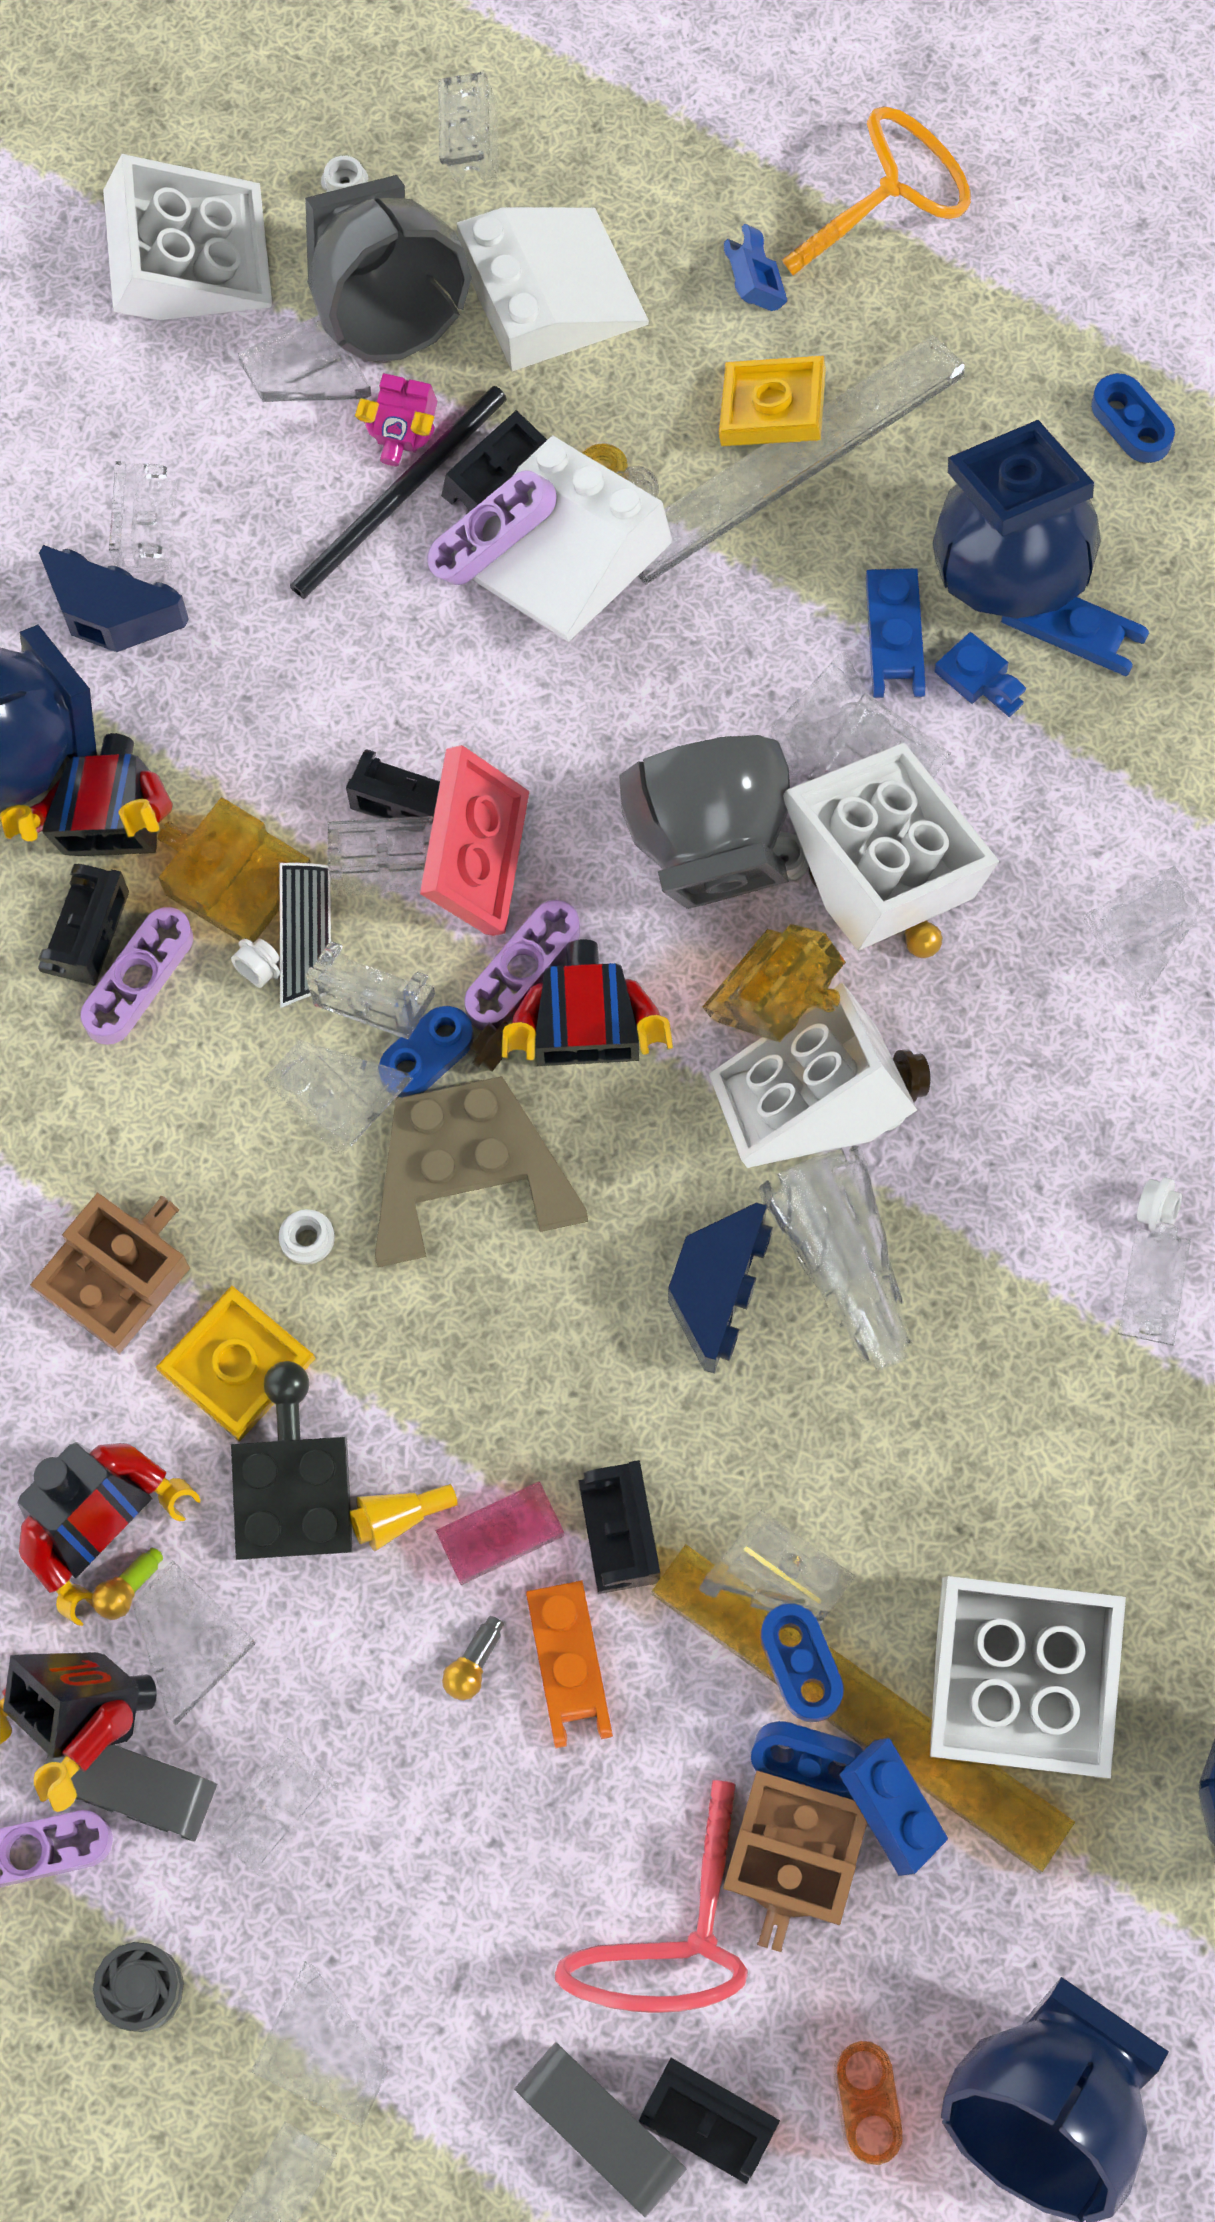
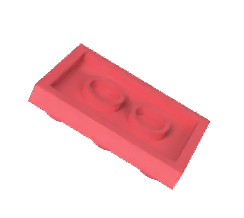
(475, 841)

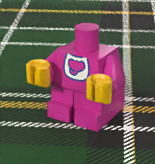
(400, 416)

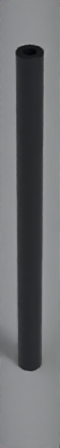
(398, 492)

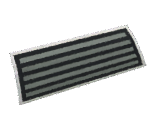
(303, 925)

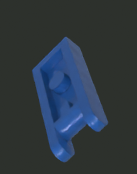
(895, 628)
(1084, 632)

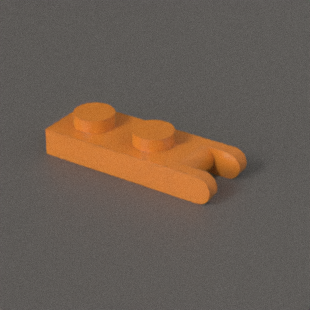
(568, 1658)

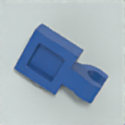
(755, 275)
(977, 671)

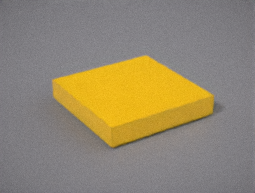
(772, 401)
(226, 1361)

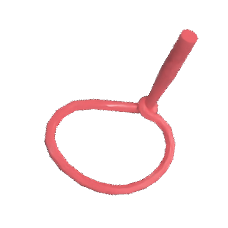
(699, 1941)

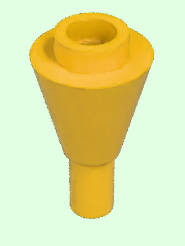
(386, 1517)

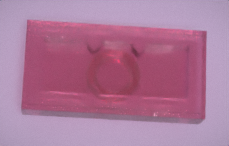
(500, 1533)

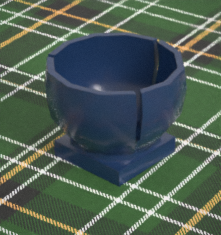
(1017, 525)
(41, 717)
(1057, 2106)

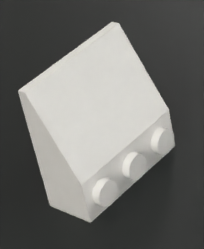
(184, 241)
(548, 280)
(584, 550)
(886, 845)
(815, 1089)
(1026, 1676)

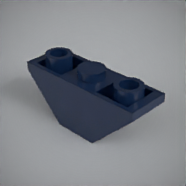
(109, 603)
(714, 1281)

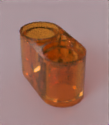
(876, 2102)

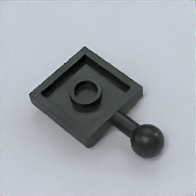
(290, 1491)

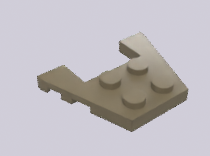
(461, 1144)

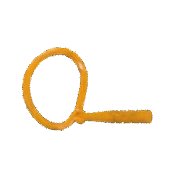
(888, 186)

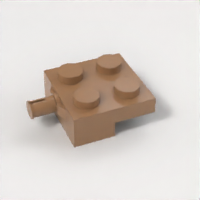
(113, 1270)
(795, 1853)

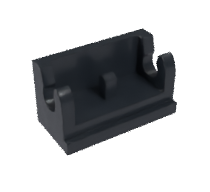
(492, 461)
(389, 790)
(85, 924)
(619, 1527)
(709, 2120)

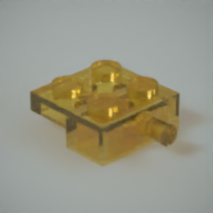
(227, 870)
(778, 983)

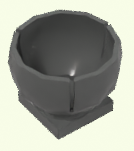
(376, 267)
(710, 816)

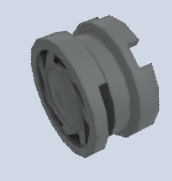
(138, 1987)

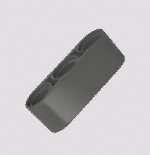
(145, 1790)
(600, 2129)

